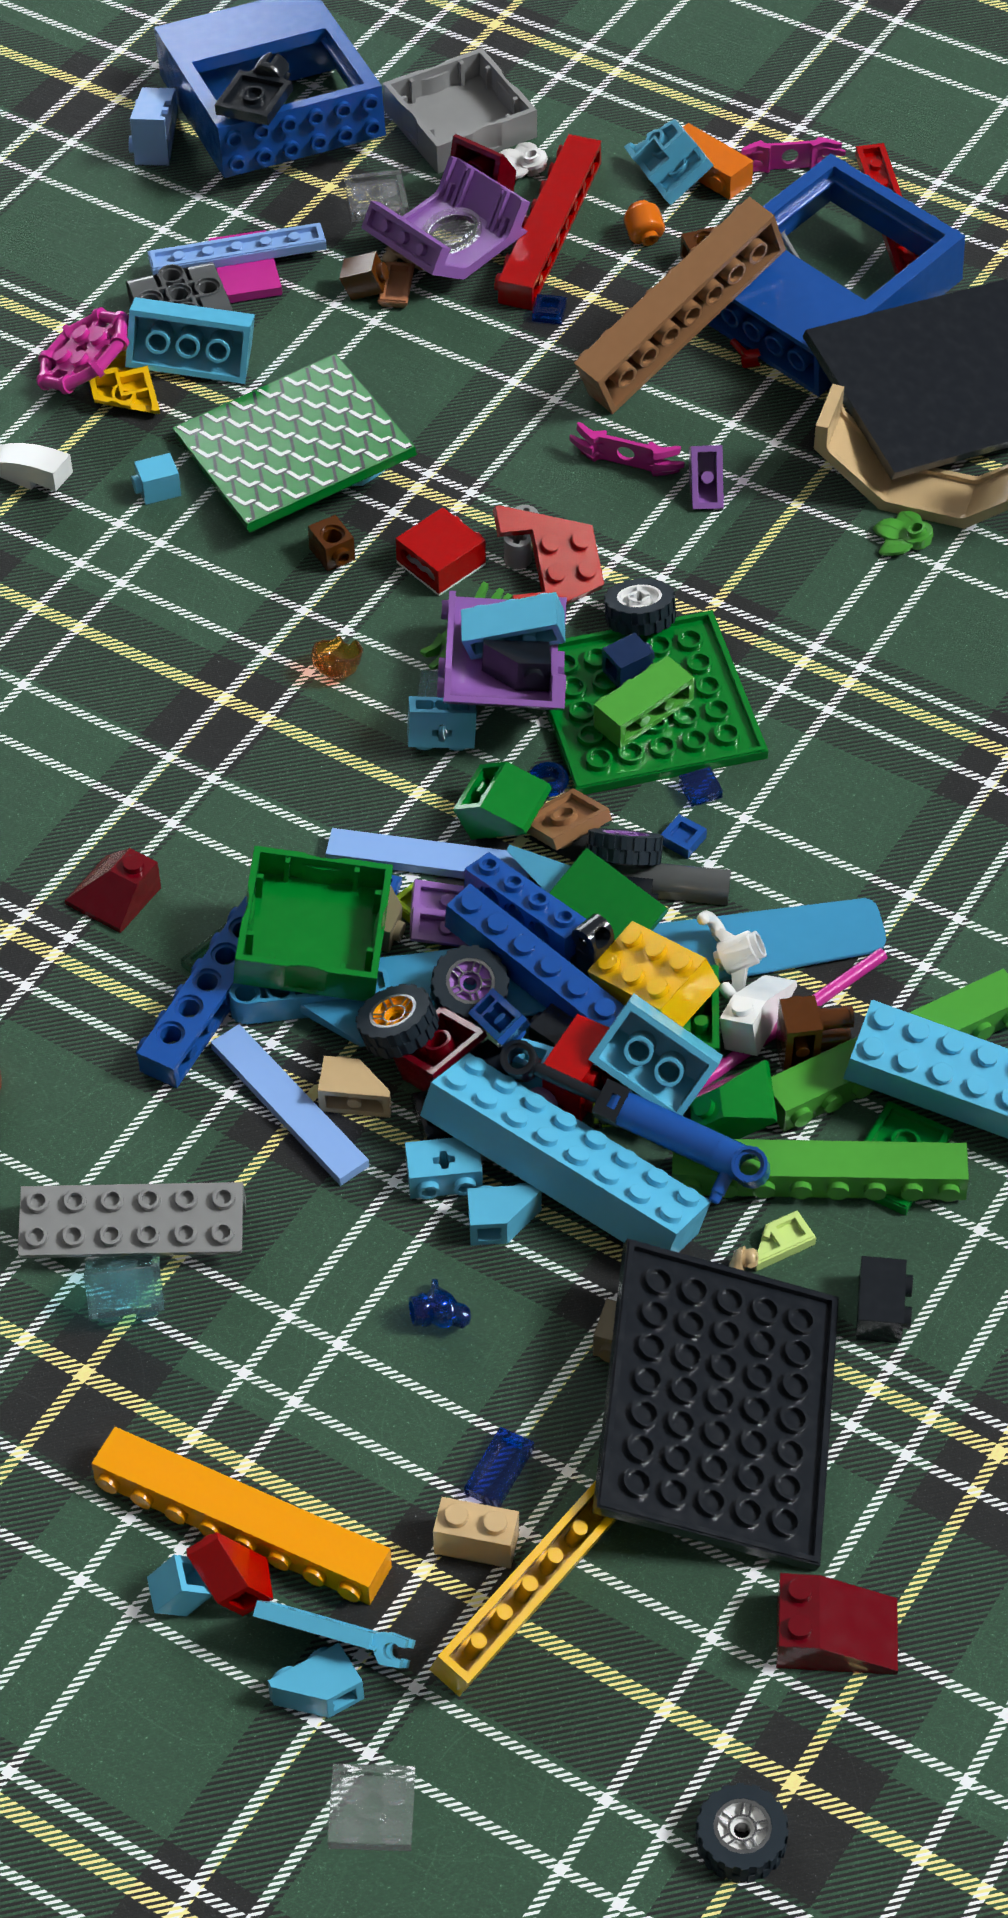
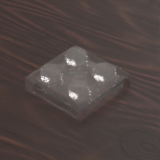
(381, 186)
(372, 1807)

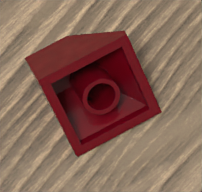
(117, 889)

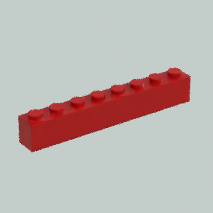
(548, 222)

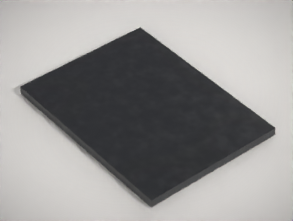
(924, 376)
(718, 1406)

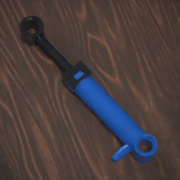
(624, 1109)

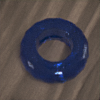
(553, 770)

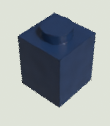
(626, 658)

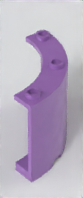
(469, 685)

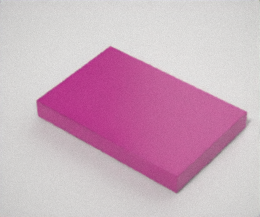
(250, 279)

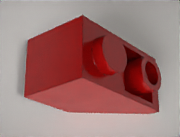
(231, 1572)

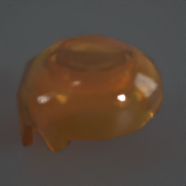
(336, 658)

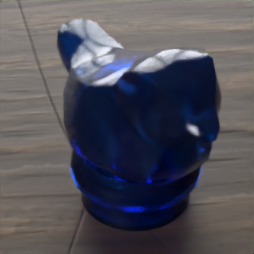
(438, 1308)

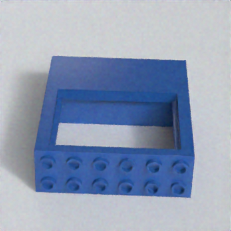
(208, 50)
(798, 297)

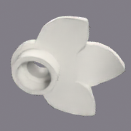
(526, 159)

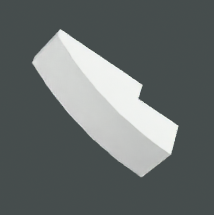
(34, 465)

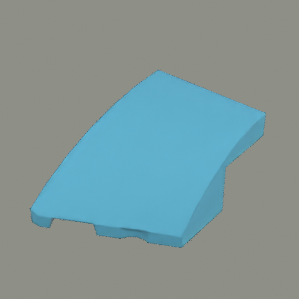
(670, 160)

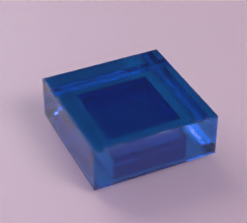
(549, 309)
(700, 786)

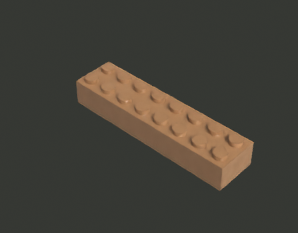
(680, 305)

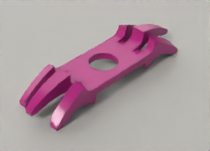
(809, 153)
(648, 457)

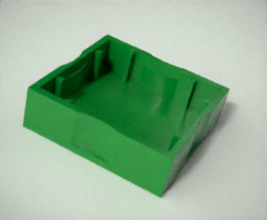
(313, 924)

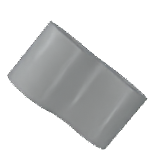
(519, 548)

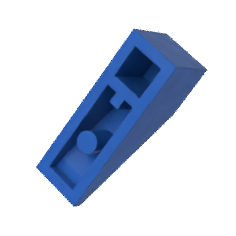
(499, 1018)

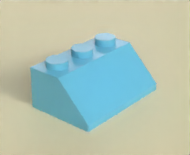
(655, 1056)

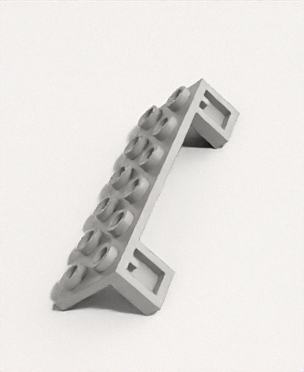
(131, 1220)

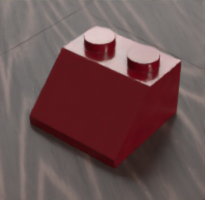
(485, 160)
(450, 1044)

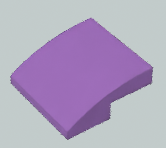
(429, 913)

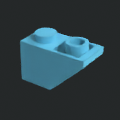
(501, 1212)
(318, 1685)

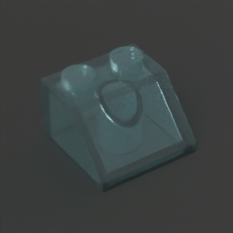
(124, 1287)

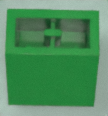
(500, 801)

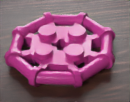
(83, 350)

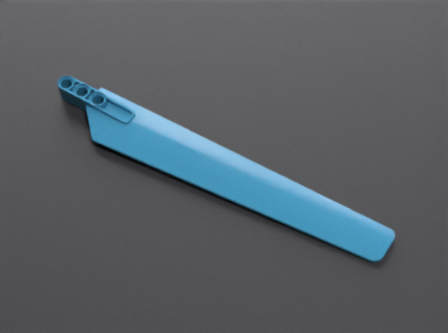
(790, 936)

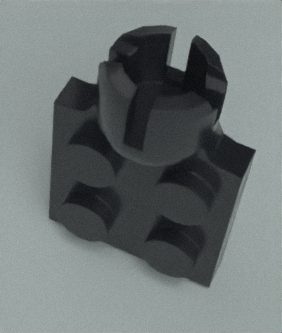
(258, 92)

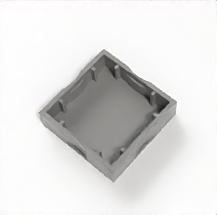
(460, 98)

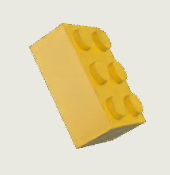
(656, 971)

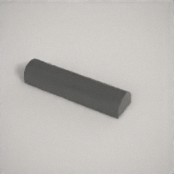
(683, 881)

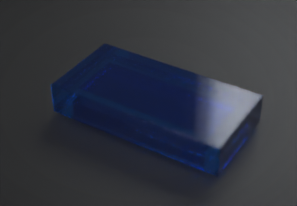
(499, 1467)

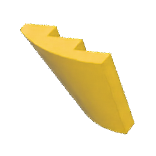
(125, 387)

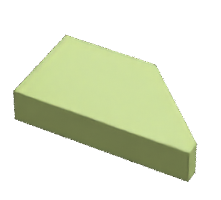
(783, 1239)

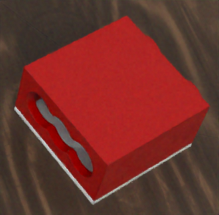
(441, 551)

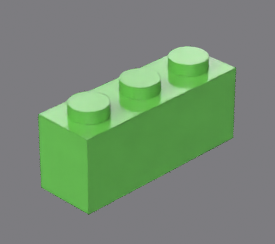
(643, 701)

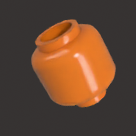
(644, 223)

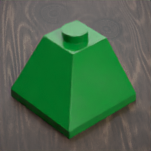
(737, 1103)

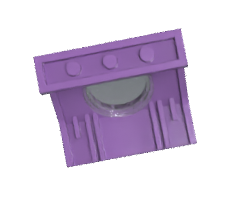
(457, 226)

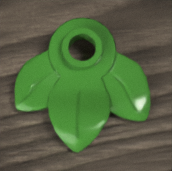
(903, 533)

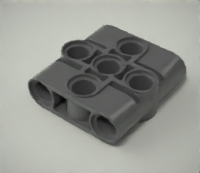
(189, 286)

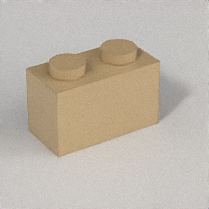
(476, 1532)

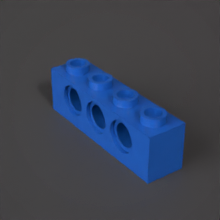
(525, 902)

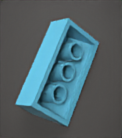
(189, 340)

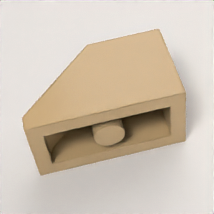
(352, 1088)

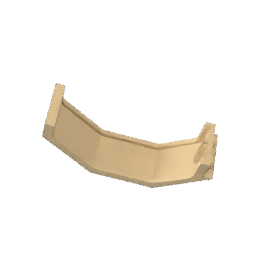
(932, 493)

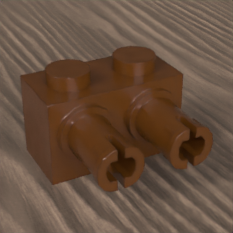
(808, 1030)

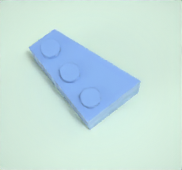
(153, 126)

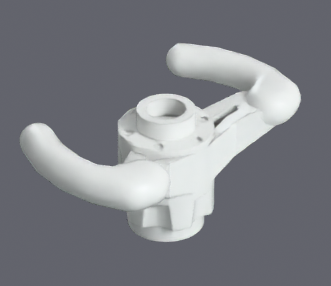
(733, 952)

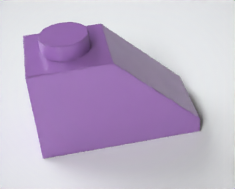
(706, 476)

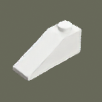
(754, 1013)

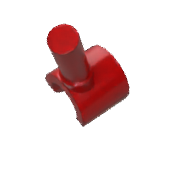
(749, 357)

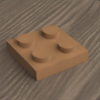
(568, 819)

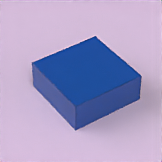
(683, 836)

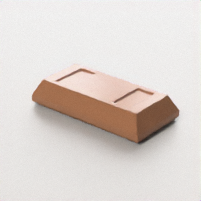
(397, 285)

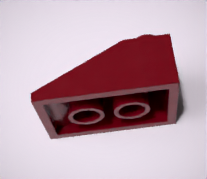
(835, 1626)

